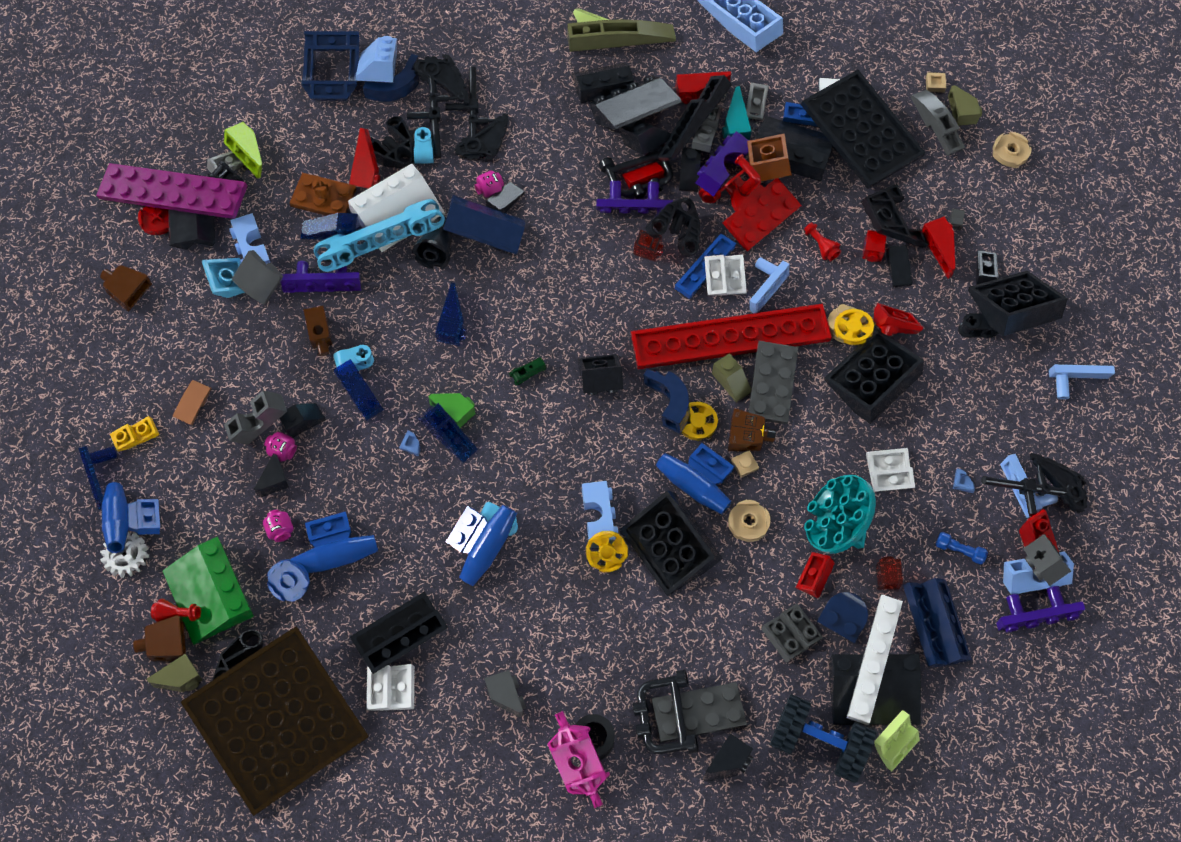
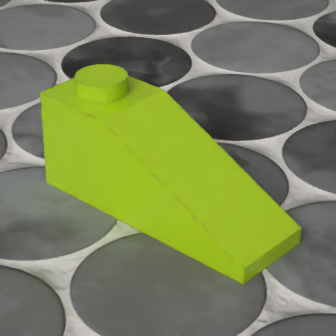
(243, 144)

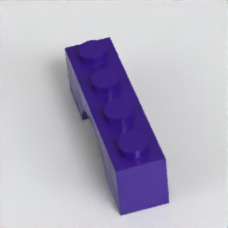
(715, 173)

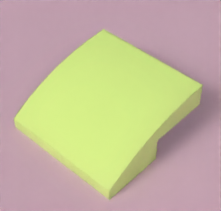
(896, 740)

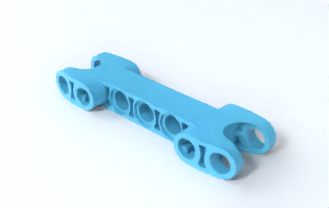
(344, 248)

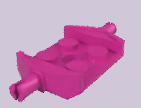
(576, 742)

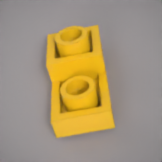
(131, 436)

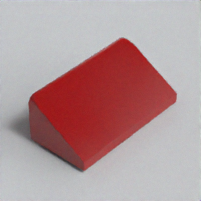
(643, 174)
(815, 574)

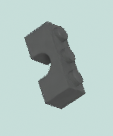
(266, 409)

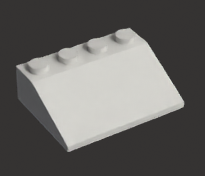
(391, 198)

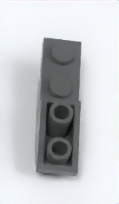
(940, 119)
(707, 131)

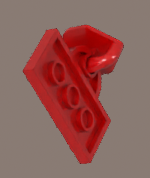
(756, 207)

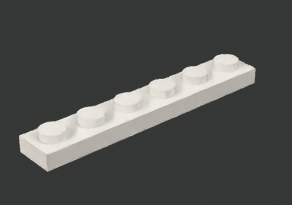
(874, 660)

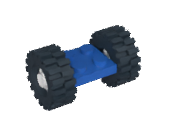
(854, 749)

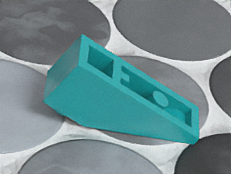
(737, 117)

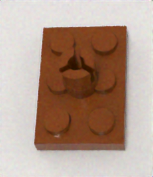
(322, 195)

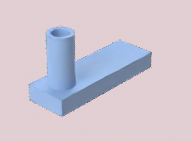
(777, 274)
(1063, 372)
(1015, 472)

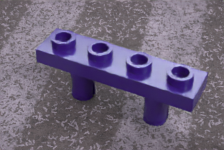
(615, 201)
(320, 282)
(1032, 619)

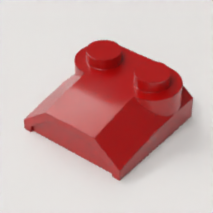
(895, 320)

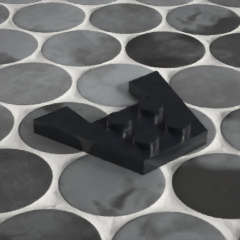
(887, 218)

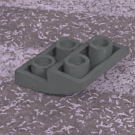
(257, 277)
(791, 633)

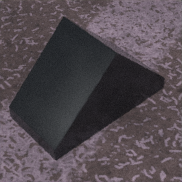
(272, 478)

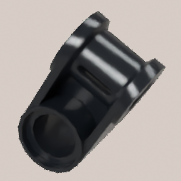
(225, 172)
(977, 326)

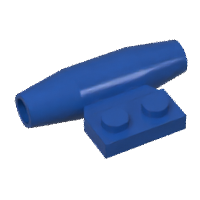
(699, 476)
(120, 517)
(480, 540)
(333, 544)

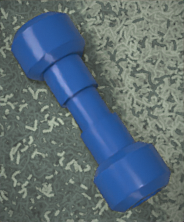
(977, 554)

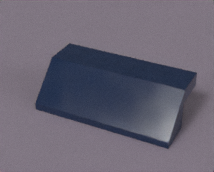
(484, 224)
(937, 622)

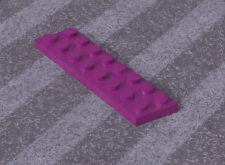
(172, 190)

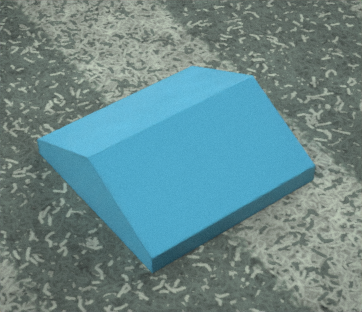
(220, 274)

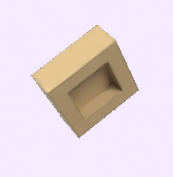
(936, 82)
(745, 464)

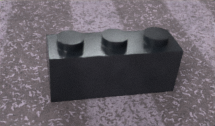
(601, 81)

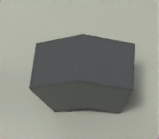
(956, 218)

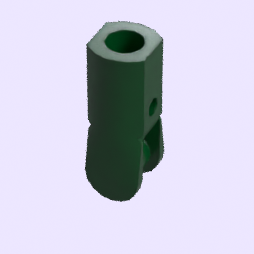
(530, 369)

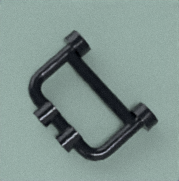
(638, 190)
(641, 709)

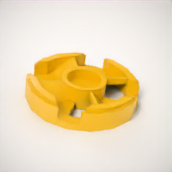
(853, 326)
(698, 422)
(607, 551)

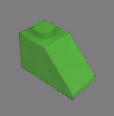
(456, 406)

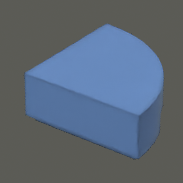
(410, 444)
(963, 482)

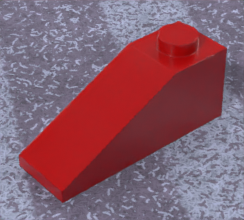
(691, 85)
(365, 167)
(941, 243)

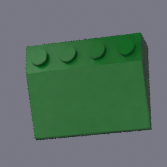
(209, 581)

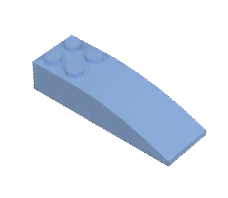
(747, 20)

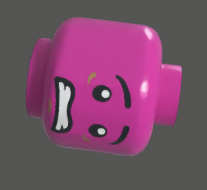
(489, 183)
(281, 445)
(278, 525)

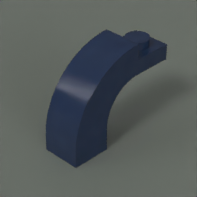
(401, 86)
(678, 411)

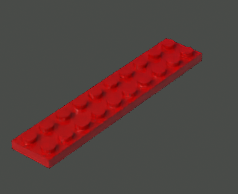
(729, 335)

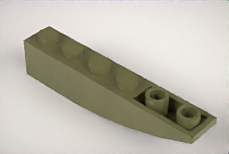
(617, 33)

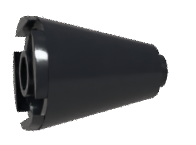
(434, 248)

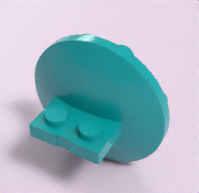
(843, 514)

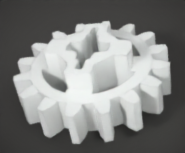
(116, 560)

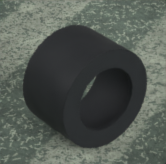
(607, 747)

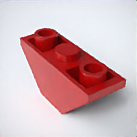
(1036, 527)

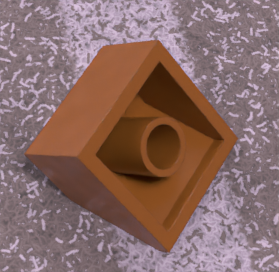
(769, 157)

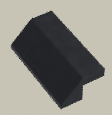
(190, 228)
(398, 632)

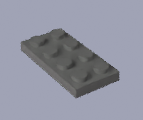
(773, 381)
(703, 709)

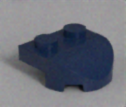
(845, 615)

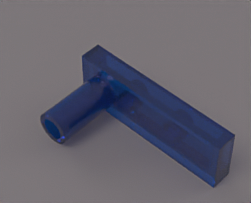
(358, 390)
(91, 459)

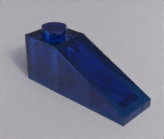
(330, 225)
(451, 322)
(447, 432)

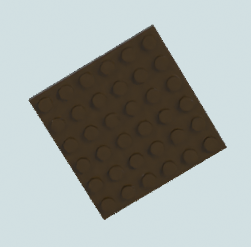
(274, 720)

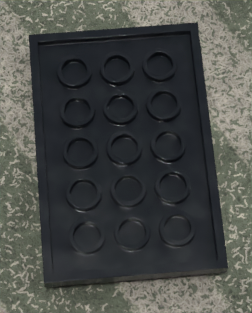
(862, 129)

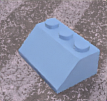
(378, 61)

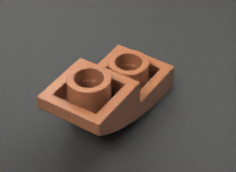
(191, 402)

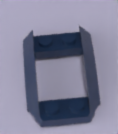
(330, 41)

